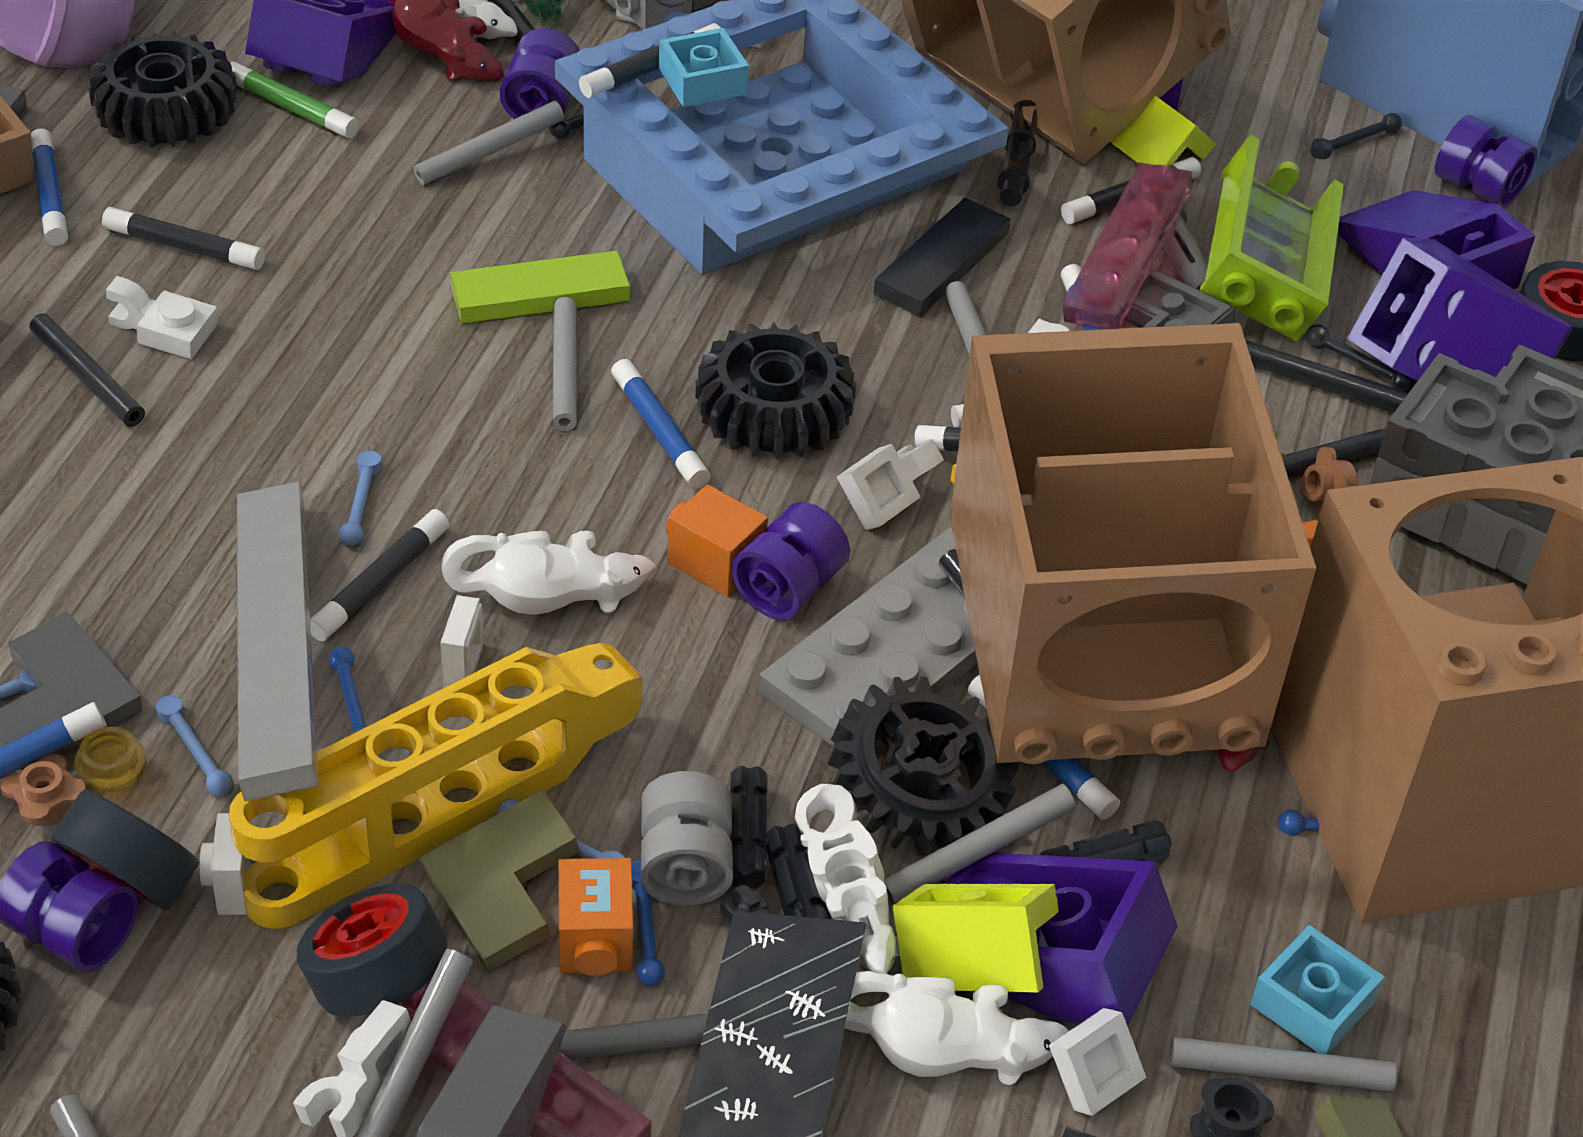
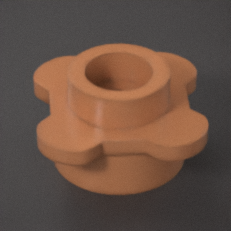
(1326, 475)
(43, 790)

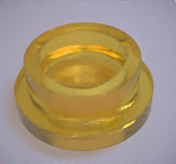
(110, 760)

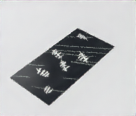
(774, 1027)

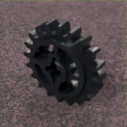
(924, 744)

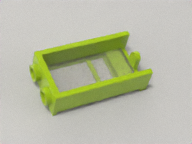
(1270, 250)

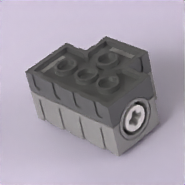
(1476, 422)

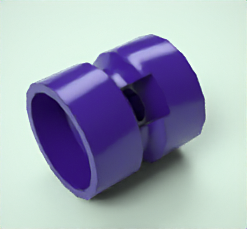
(531, 74)
(1481, 159)
(790, 560)
(67, 906)

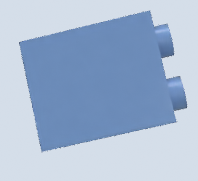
(1458, 58)

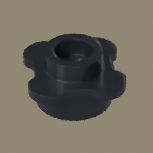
(1231, 1098)

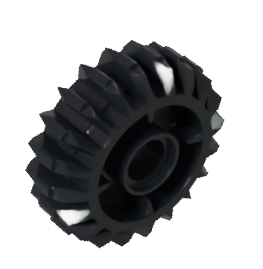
(162, 89)
(775, 390)

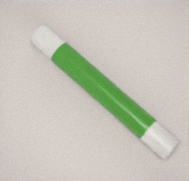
(295, 101)

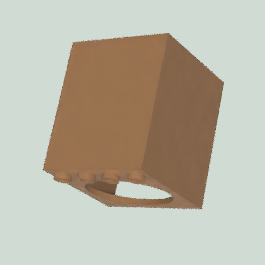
(1079, 60)
(1125, 542)
(1446, 722)

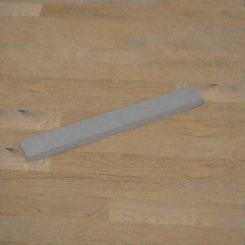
(274, 645)

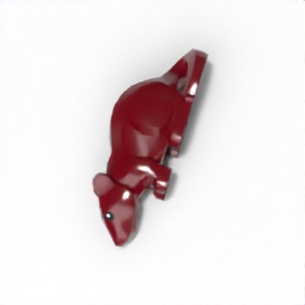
(441, 31)

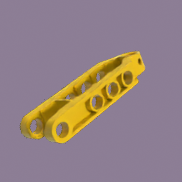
(342, 829)

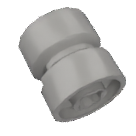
(686, 838)

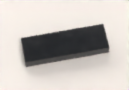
(941, 256)

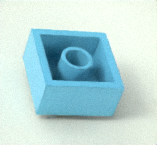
(703, 67)
(1316, 990)

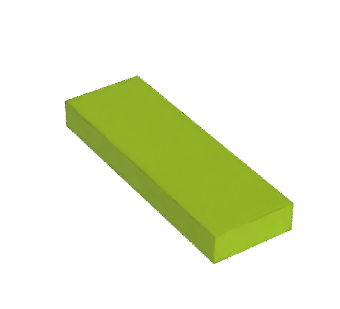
(536, 285)

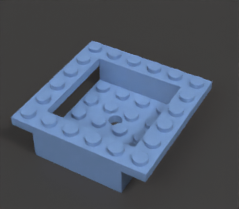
(796, 152)

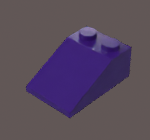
(320, 36)
(1103, 938)

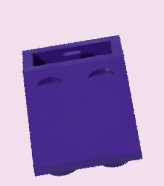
(1470, 228)
(1448, 306)

